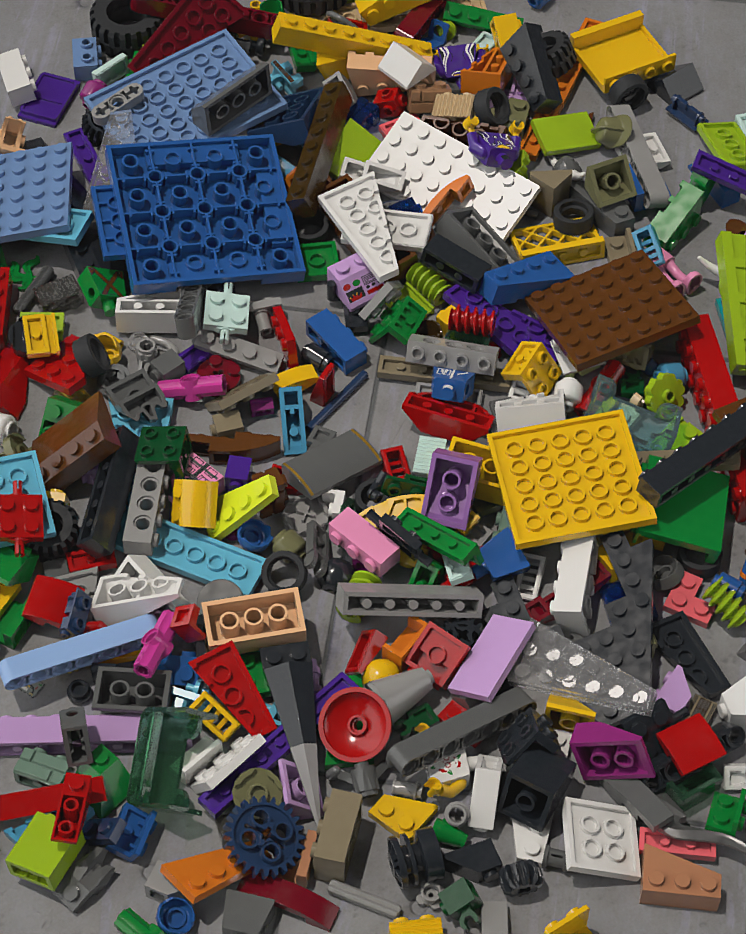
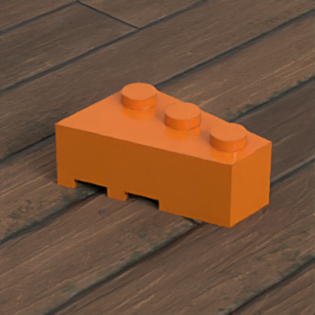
(487, 73)

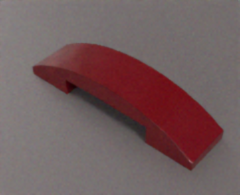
(540, 607)
(292, 898)

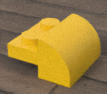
(194, 503)

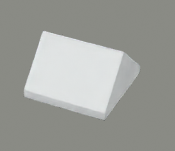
(405, 65)

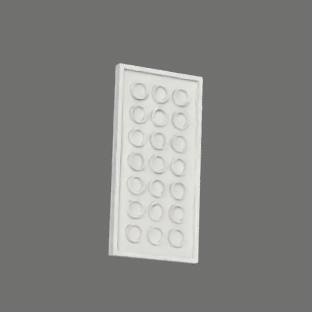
(437, 159)

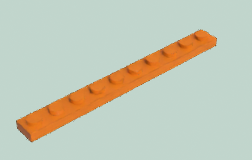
(566, 83)

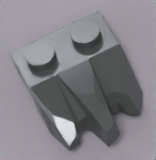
(137, 396)
(84, 878)

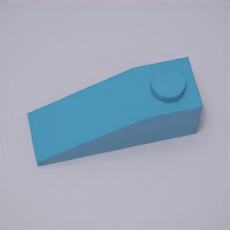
(292, 420)

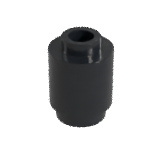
(316, 356)

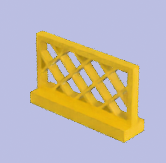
(569, 252)

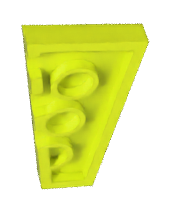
(242, 504)

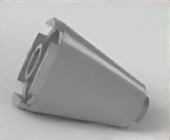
(402, 690)

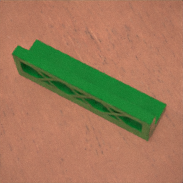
(441, 538)

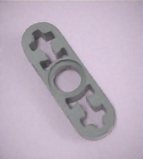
(129, 95)

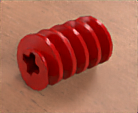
(473, 320)

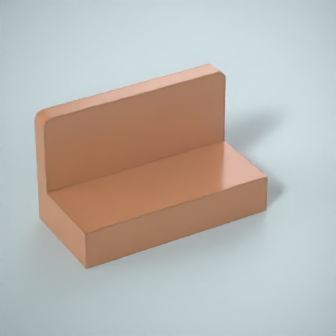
(301, 871)

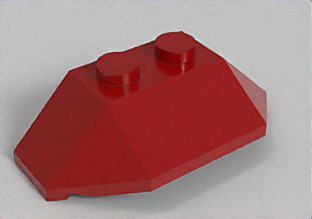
(446, 417)

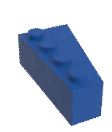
(522, 278)

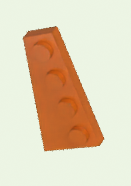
(204, 873)

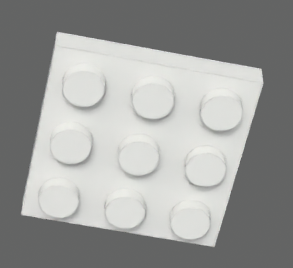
(600, 839)

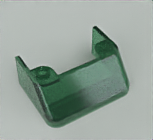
(160, 758)

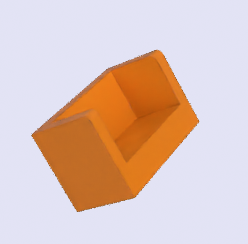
(404, 642)

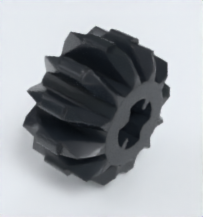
(521, 878)

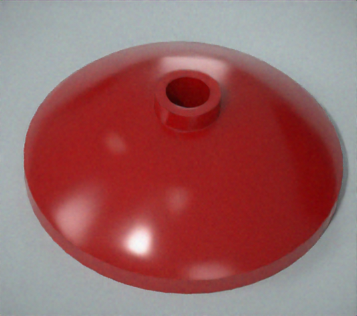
(339, 721)

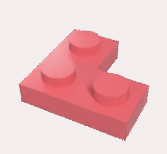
(683, 598)

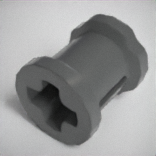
(554, 858)

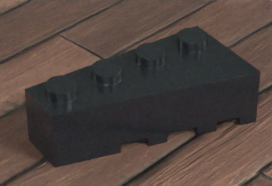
(532, 69)

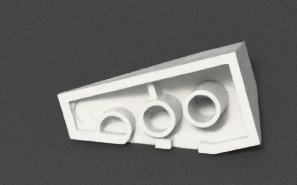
(127, 597)

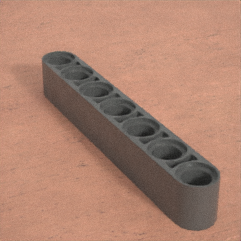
(459, 731)

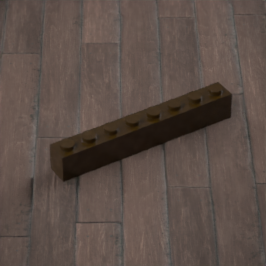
(319, 150)

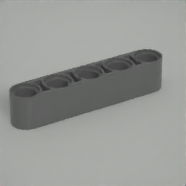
(190, 311)

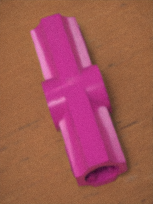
(193, 387)
(156, 646)

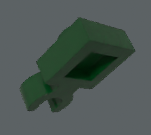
(632, 384)
(414, 717)

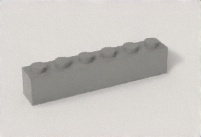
(409, 600)

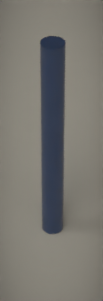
(335, 402)

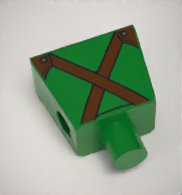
(102, 288)

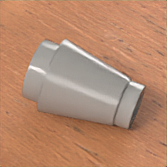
(454, 819)

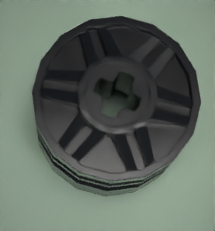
(414, 858)

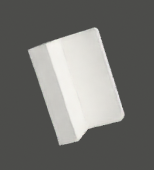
(199, 758)

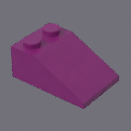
(609, 752)

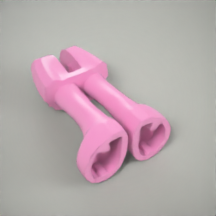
(683, 282)

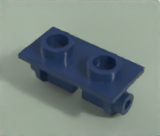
(686, 114)
(78, 611)

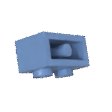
(85, 57)

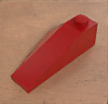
(13, 382)

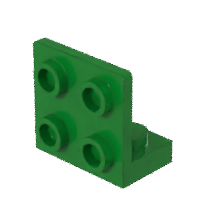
(399, 320)

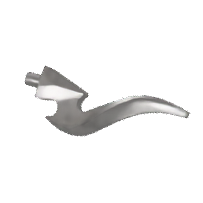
(687, 833)

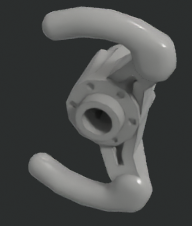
(147, 350)

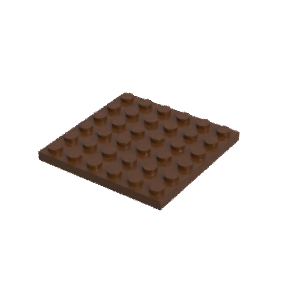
(611, 310)

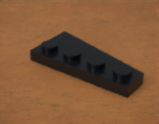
(683, 647)

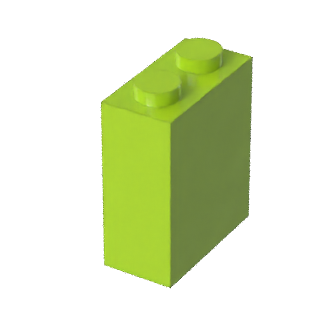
(39, 858)

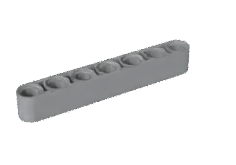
(642, 161)

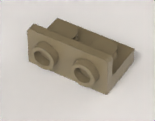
(619, 246)

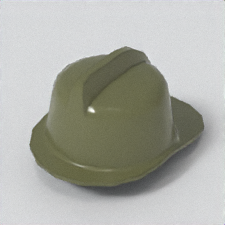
(613, 131)

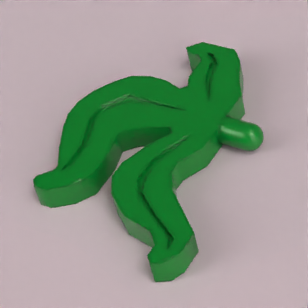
(27, 278)

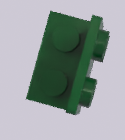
(165, 446)

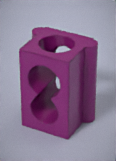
(261, 406)

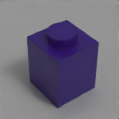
(238, 472)

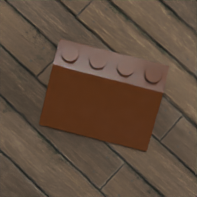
(76, 443)

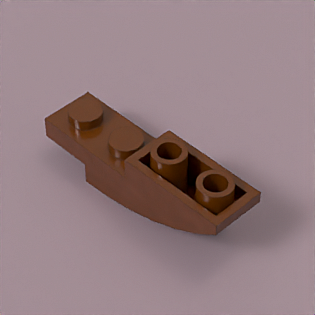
(244, 444)

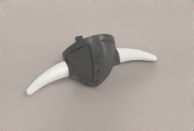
(568, 163)

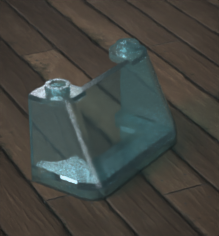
(648, 429)

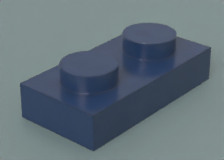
(103, 831)

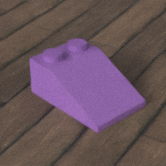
(451, 487)

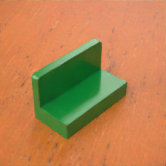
(13, 625)

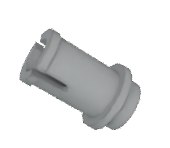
(407, 789)

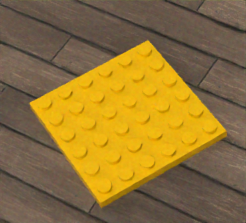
(569, 479)

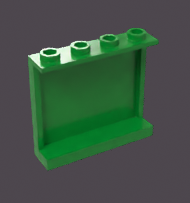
(691, 517)

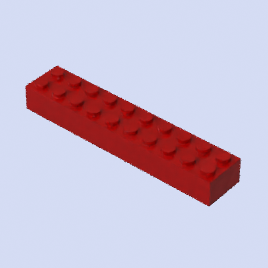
(712, 390)

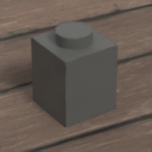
(167, 366)

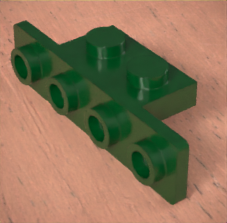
(408, 485)

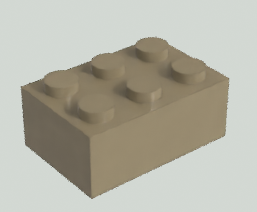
(336, 835)

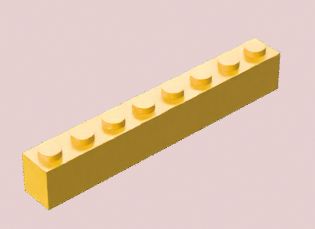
(337, 38)

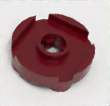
(219, 365)

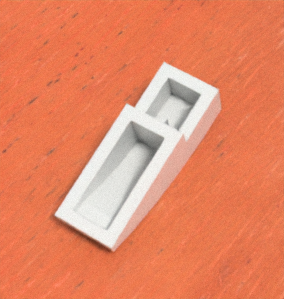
(386, 177)

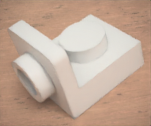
(334, 499)

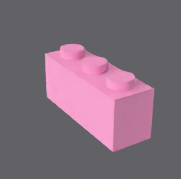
(364, 542)

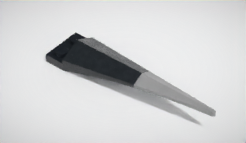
(290, 683)

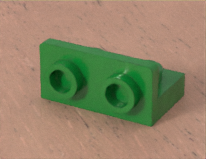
(726, 813)

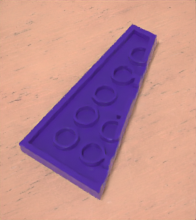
(510, 326)

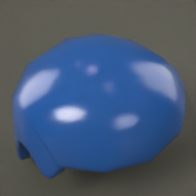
(254, 536)
(175, 916)

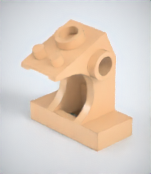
(11, 135)

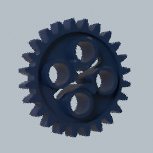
(253, 856)

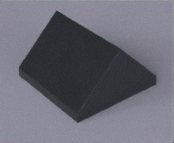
(680, 81)

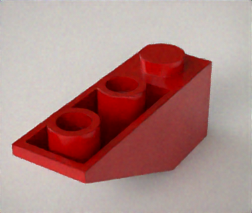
(72, 808)

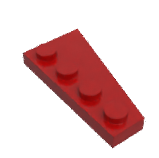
(233, 685)

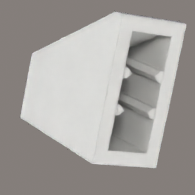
(485, 792)

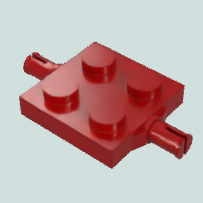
(21, 518)

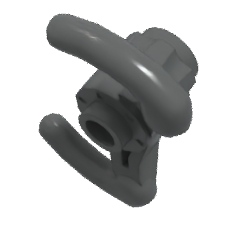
(363, 777)

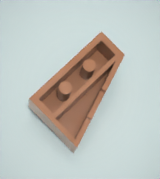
(677, 882)

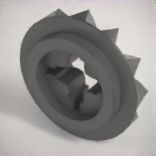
(116, 370)

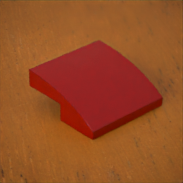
(48, 600)
(691, 744)

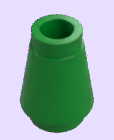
(449, 834)

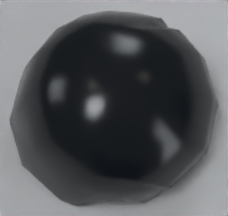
(337, 571)

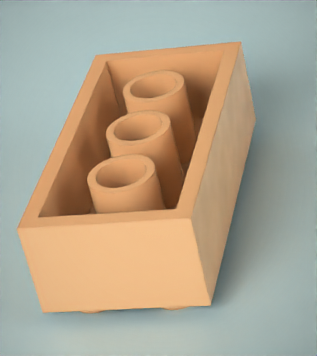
(255, 620)

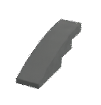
(639, 801)

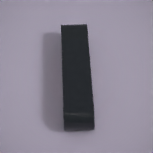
(661, 762)

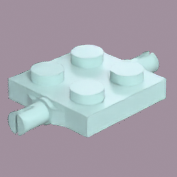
(226, 313)

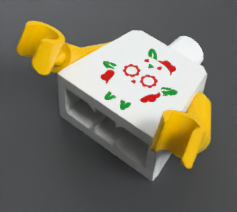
(450, 774)

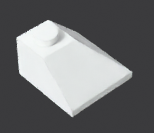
(733, 704)

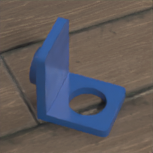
(435, 40)

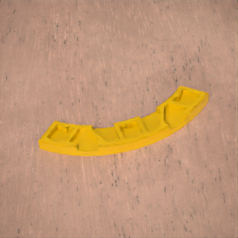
(396, 505)

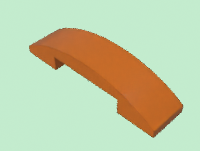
(443, 199)

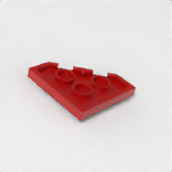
(59, 371)

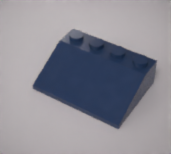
(294, 123)

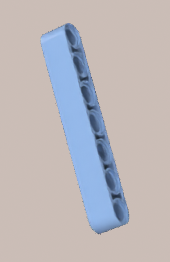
(75, 652)

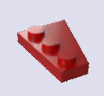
(285, 336)

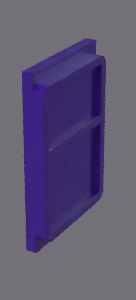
(51, 101)

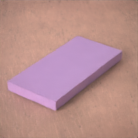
(492, 658)

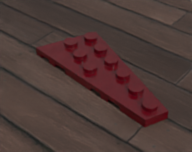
(185, 26)

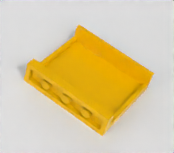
(620, 49)

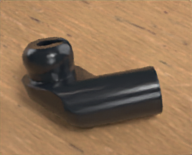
(374, 493)

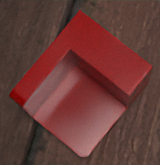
(185, 621)

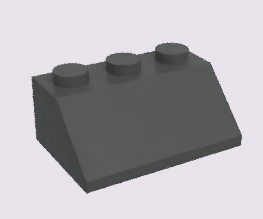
(125, 691)

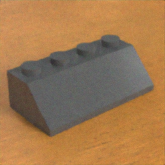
(233, 99)
(474, 234)

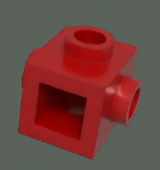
(391, 102)

